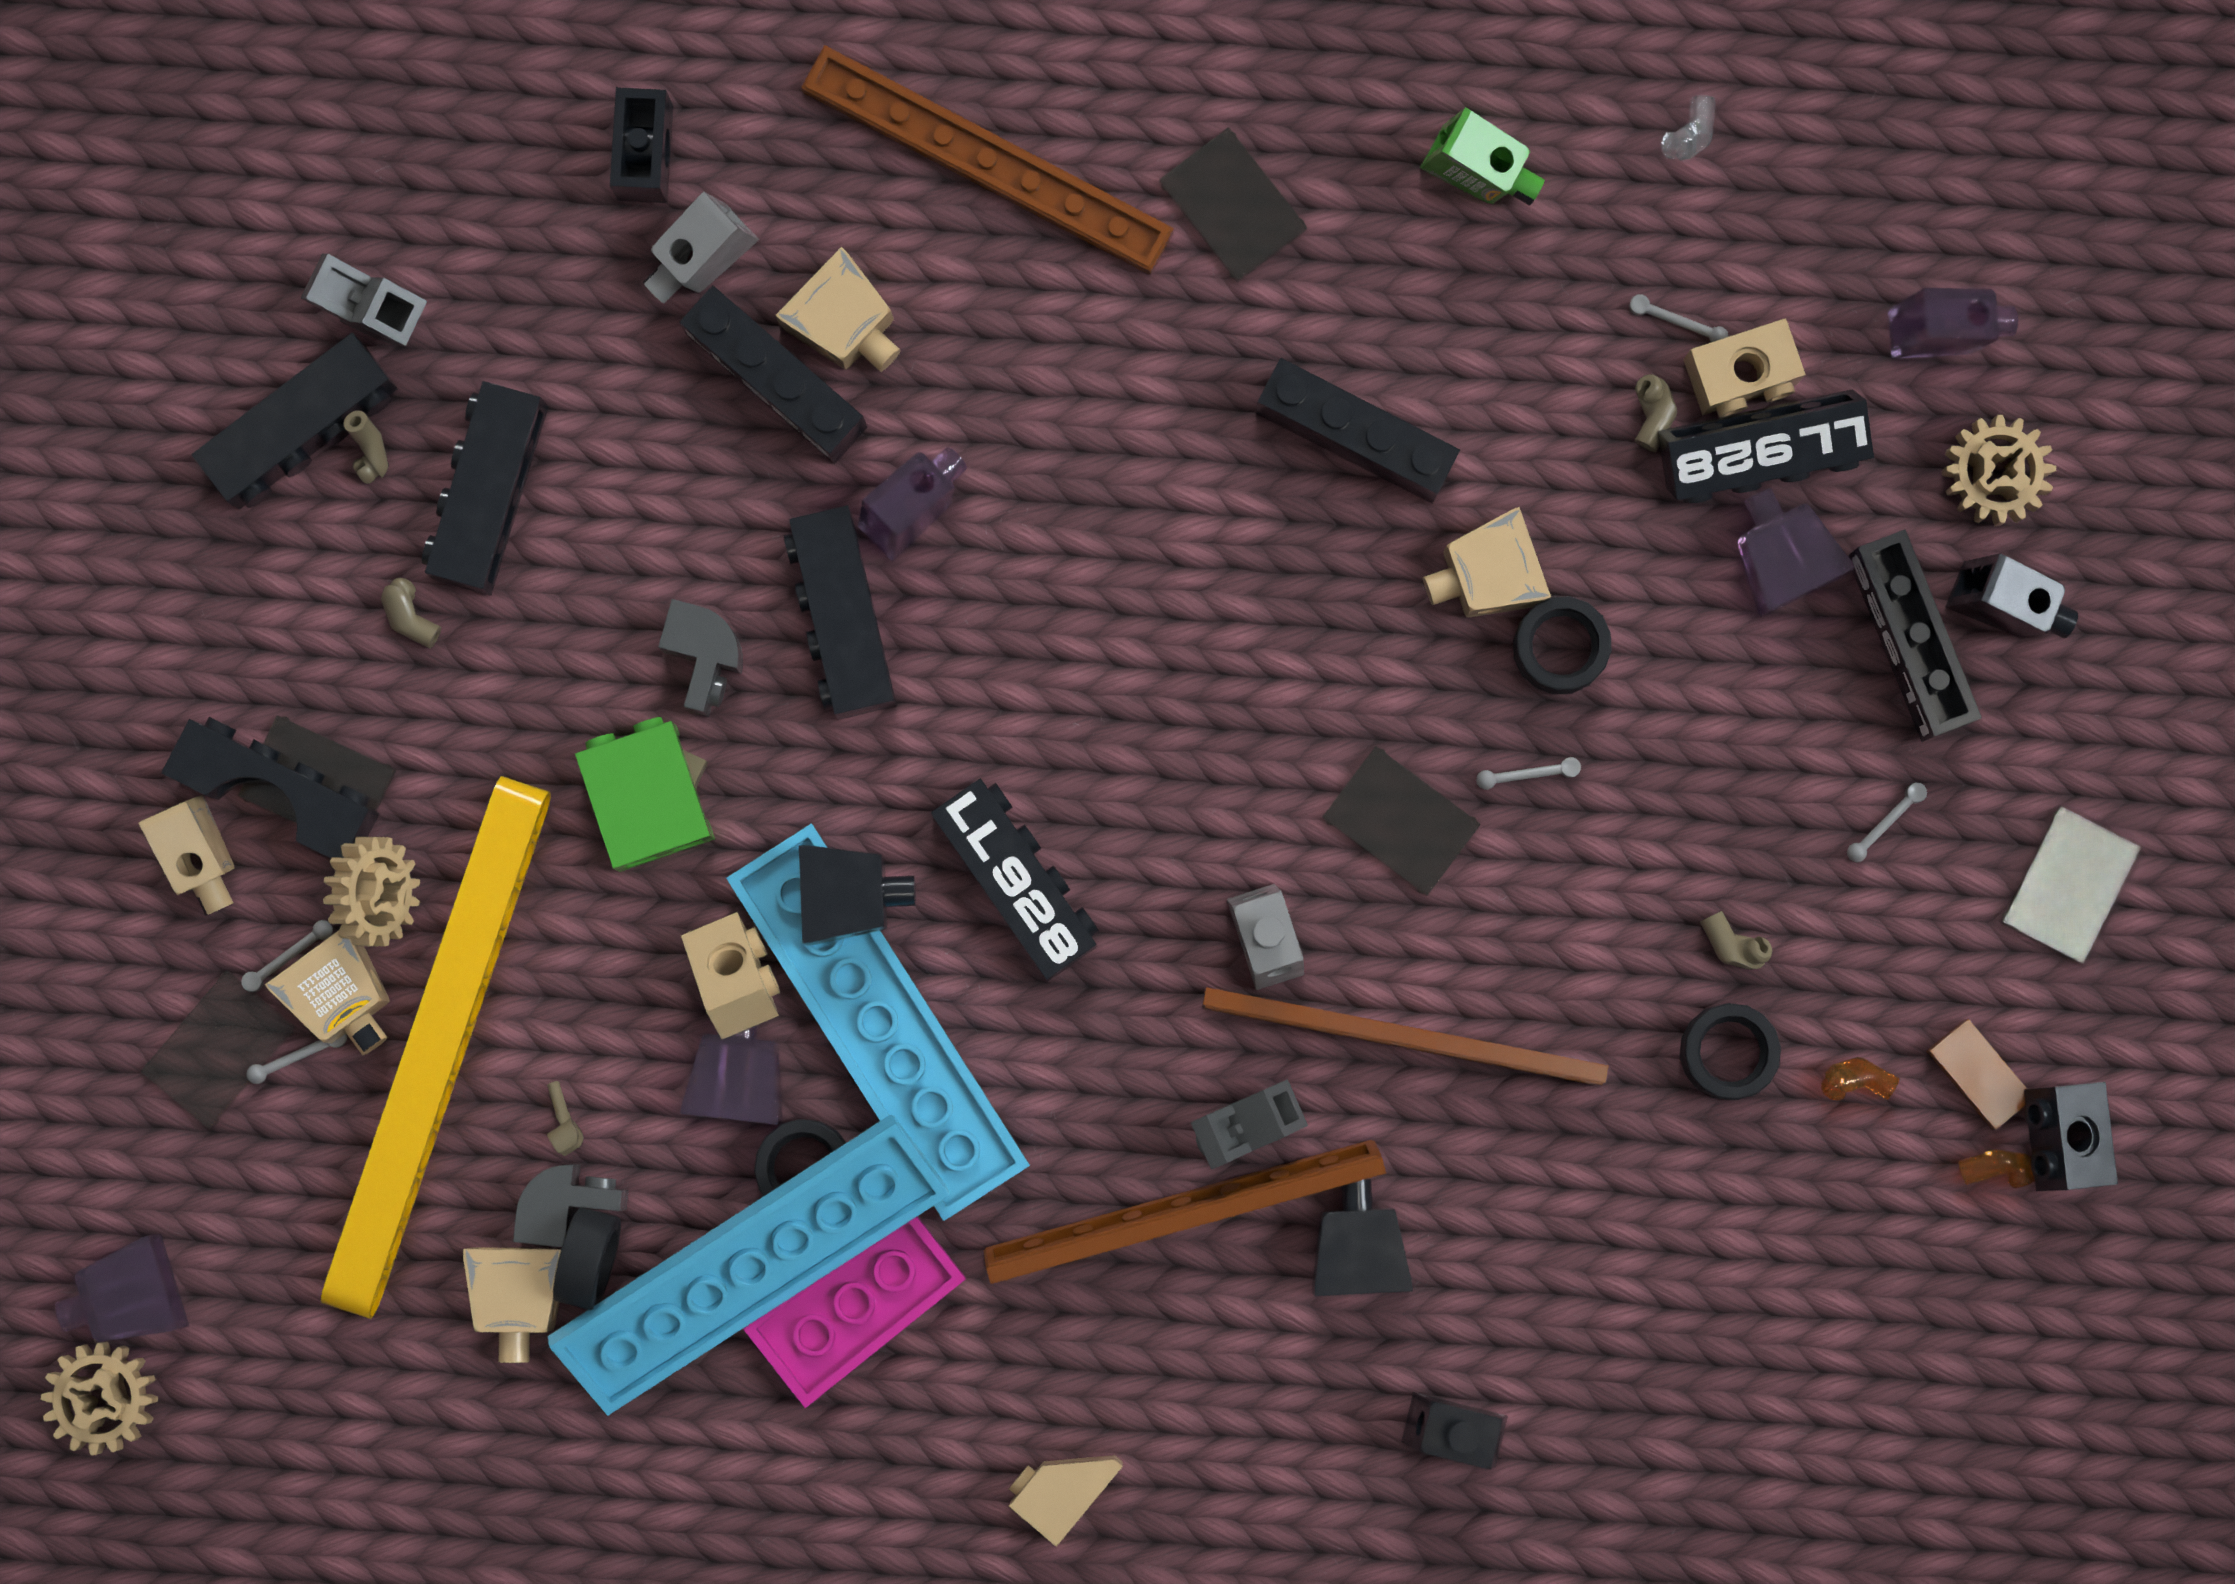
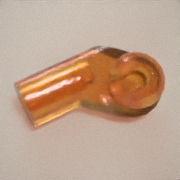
(1855, 1074)
(1996, 1163)

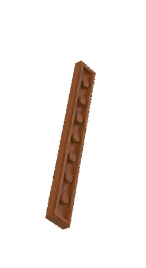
(987, 160)
(1405, 1037)
(1183, 1211)

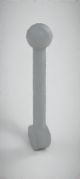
(1641, 305)
(1569, 768)
(1914, 794)
(254, 981)
(257, 1073)

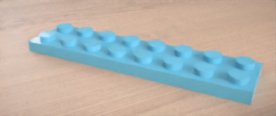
(883, 1033)
(748, 1265)

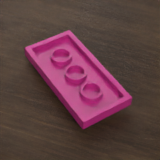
(854, 1310)

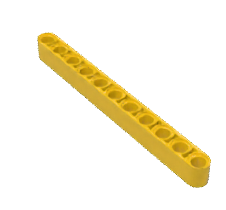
(435, 1048)

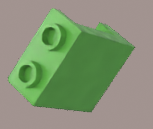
(643, 794)

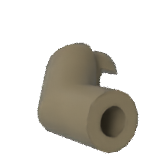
(1658, 408)
(370, 441)
(402, 616)
(1735, 948)

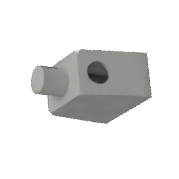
(716, 241)
(1267, 936)

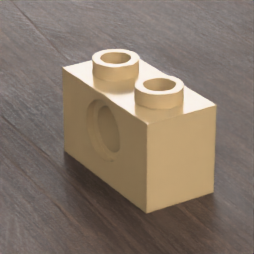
(1765, 347)
(730, 976)

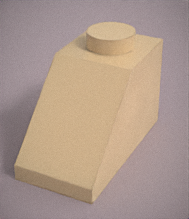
(1061, 1492)

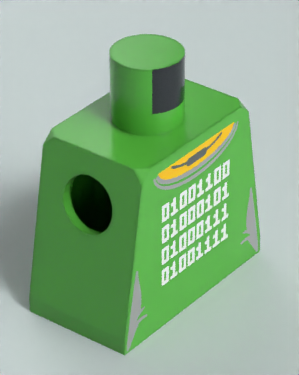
(1464, 159)

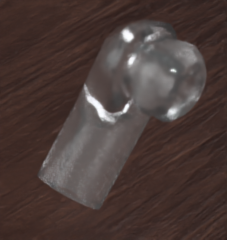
(1693, 136)

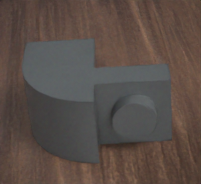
(364, 301)
(709, 641)
(1248, 1124)
(551, 1202)

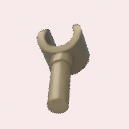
(568, 1135)

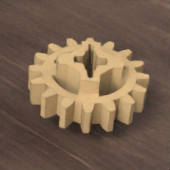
(2013, 483)
(371, 891)
(88, 1417)

